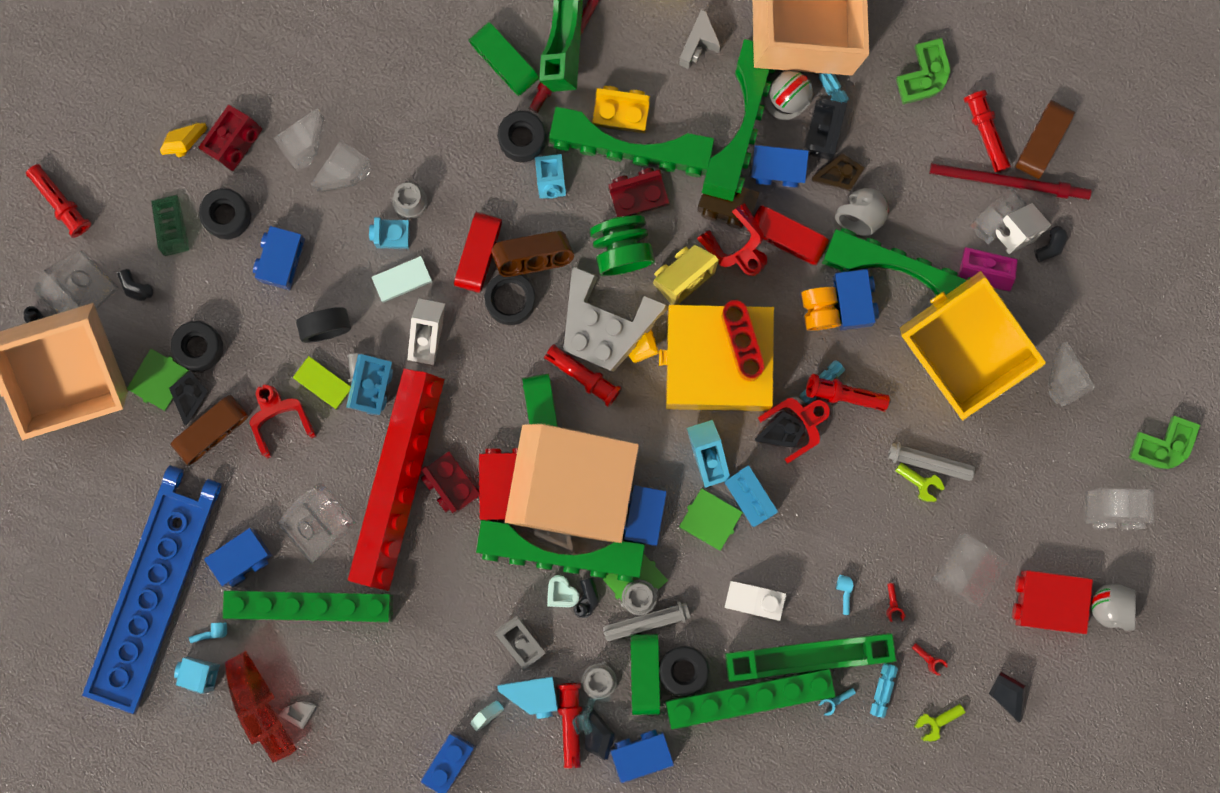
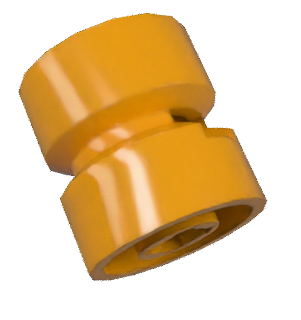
(821, 308)

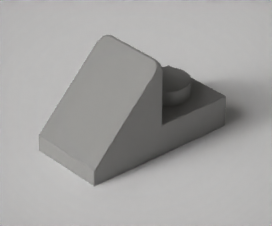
(702, 35)
(520, 642)

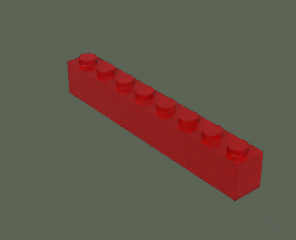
(396, 479)

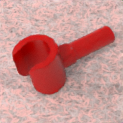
(893, 603)
(929, 659)

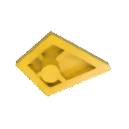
(182, 139)
(645, 348)

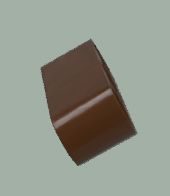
(1044, 139)
(532, 253)
(209, 430)

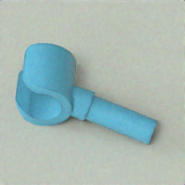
(845, 584)
(218, 630)
(837, 700)

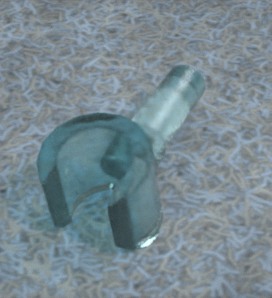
(582, 721)

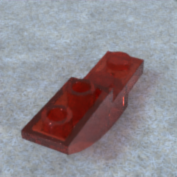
(250, 700)

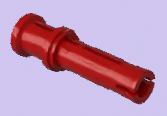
(983, 118)
(64, 210)
(592, 381)
(836, 391)
(570, 709)

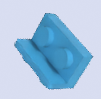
(369, 384)
(750, 496)

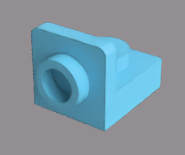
(550, 176)
(389, 233)

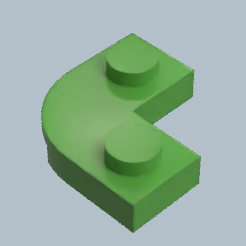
(933, 73)
(1167, 452)

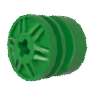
(621, 240)

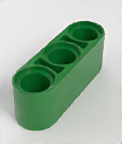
(503, 59)
(539, 400)
(645, 674)

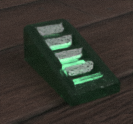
(175, 241)

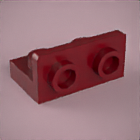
(230, 137)
(638, 193)
(450, 483)

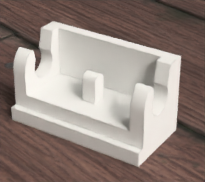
(1025, 228)

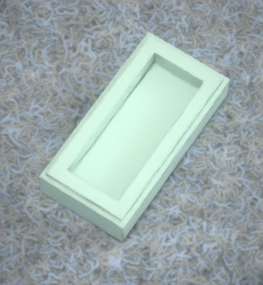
(401, 279)

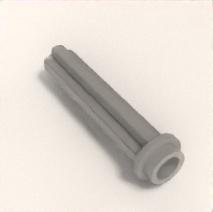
(931, 462)
(646, 622)

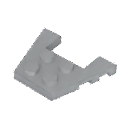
(600, 334)

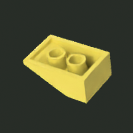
(685, 274)

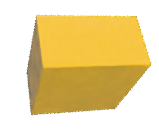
(971, 345)
(702, 364)

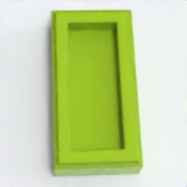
(322, 383)

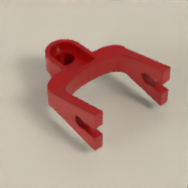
(745, 256)
(271, 408)
(807, 416)

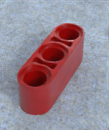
(791, 235)
(477, 252)
(744, 327)

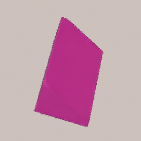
(997, 269)

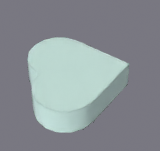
(560, 593)
(486, 715)

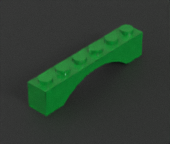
(561, 55)
(685, 153)
(725, 167)
(851, 253)
(502, 540)
(307, 606)
(810, 657)
(750, 698)

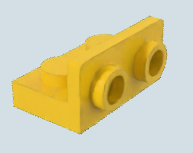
(621, 109)

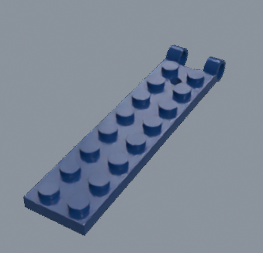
(150, 594)

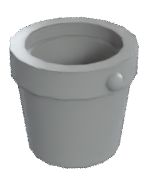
(409, 200)
(639, 597)
(599, 681)

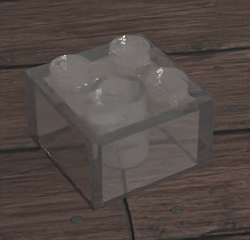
(1121, 507)

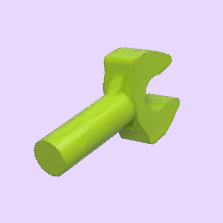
(920, 482)
(937, 722)

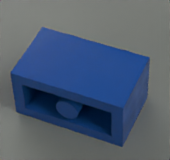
(779, 164)
(279, 257)
(855, 299)
(644, 516)
(238, 558)
(641, 756)
(448, 763)

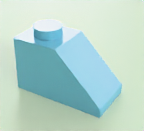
(708, 453)
(196, 674)
(532, 696)

